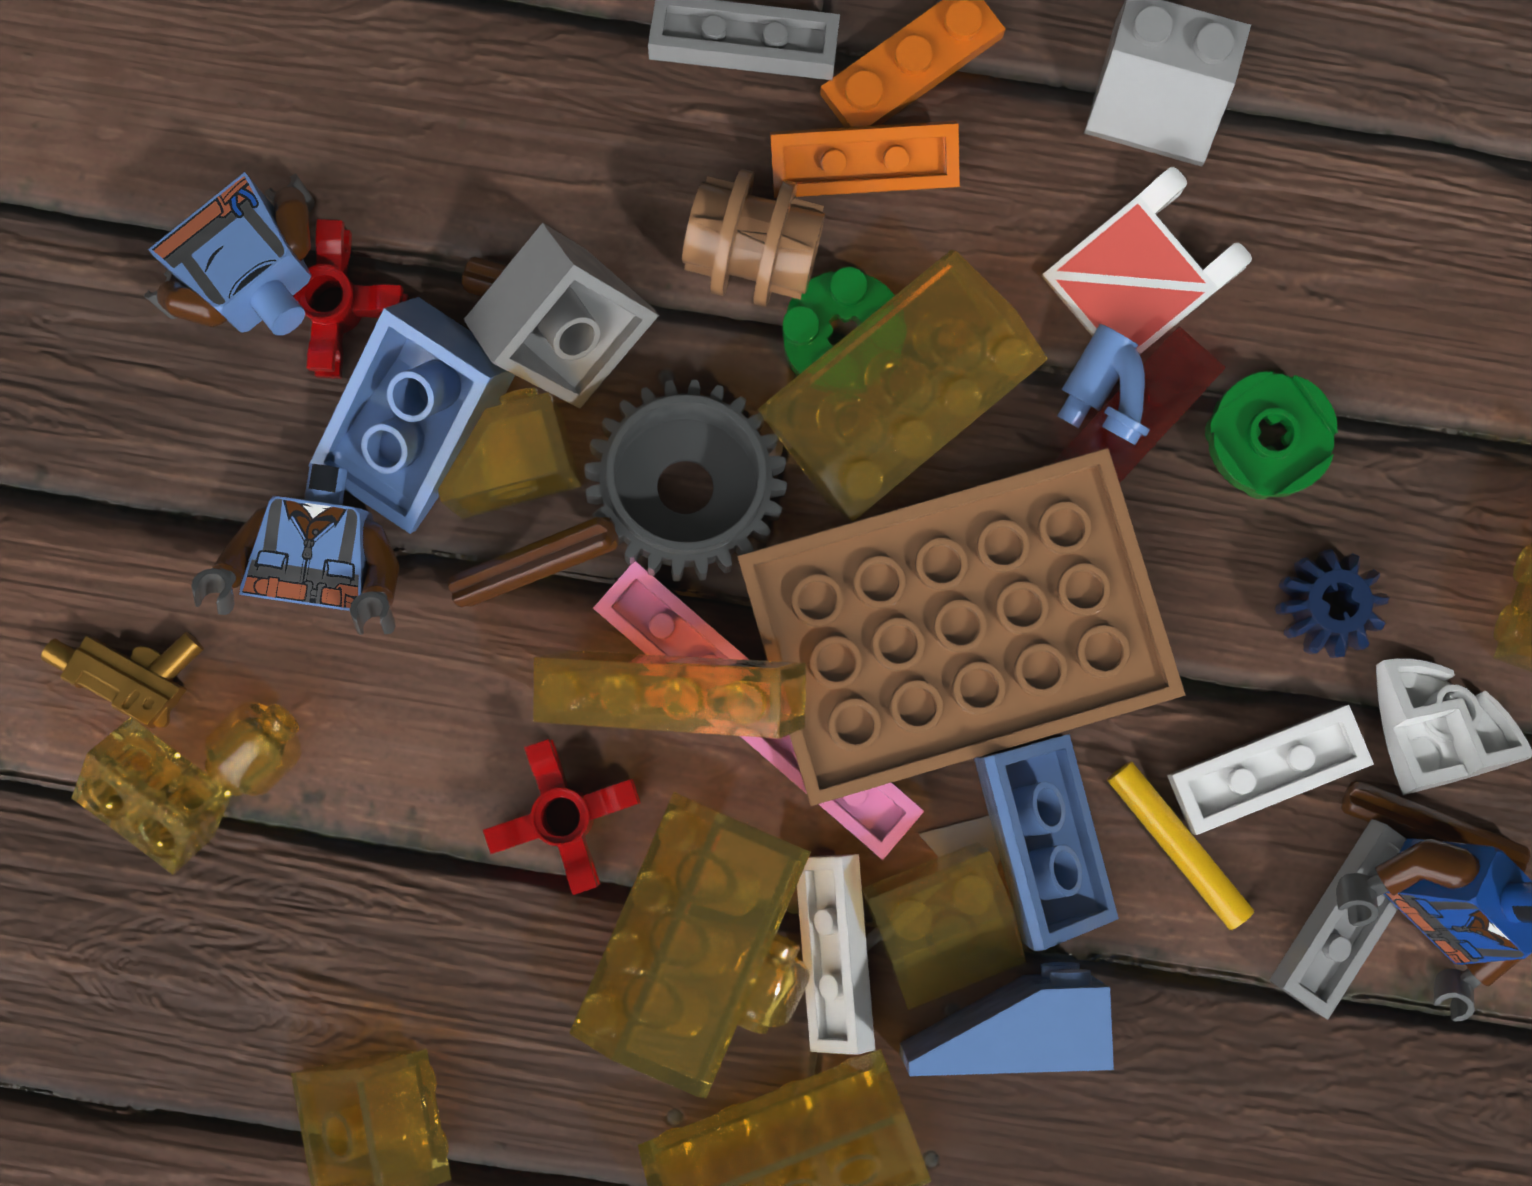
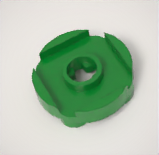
(829, 297)
(1307, 443)

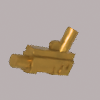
(133, 685)

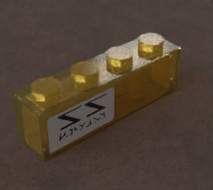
(670, 693)

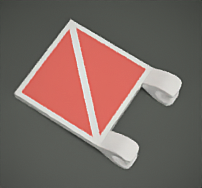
(1137, 272)

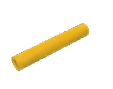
(1181, 845)

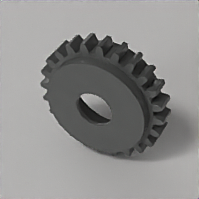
(694, 431)

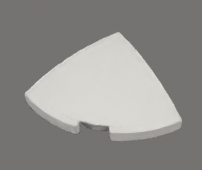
(1440, 728)

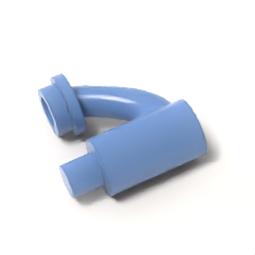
(1094, 377)

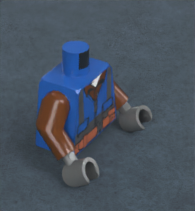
(1463, 900)

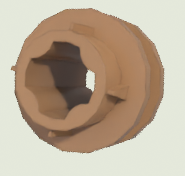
(753, 237)

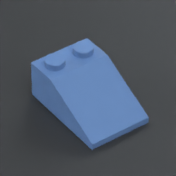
(409, 410)
(1024, 1027)

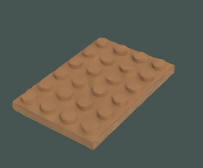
(963, 625)

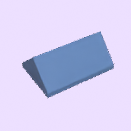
(1046, 841)

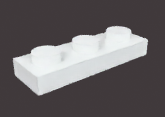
(1270, 769)
(835, 955)

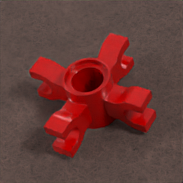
(358, 301)
(572, 847)

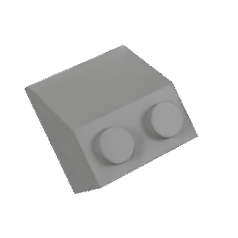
(1167, 79)
(559, 317)

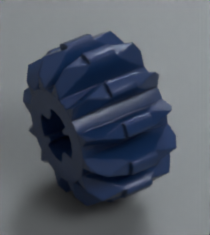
(1351, 595)

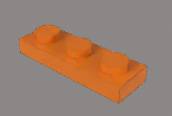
(912, 62)
(867, 158)

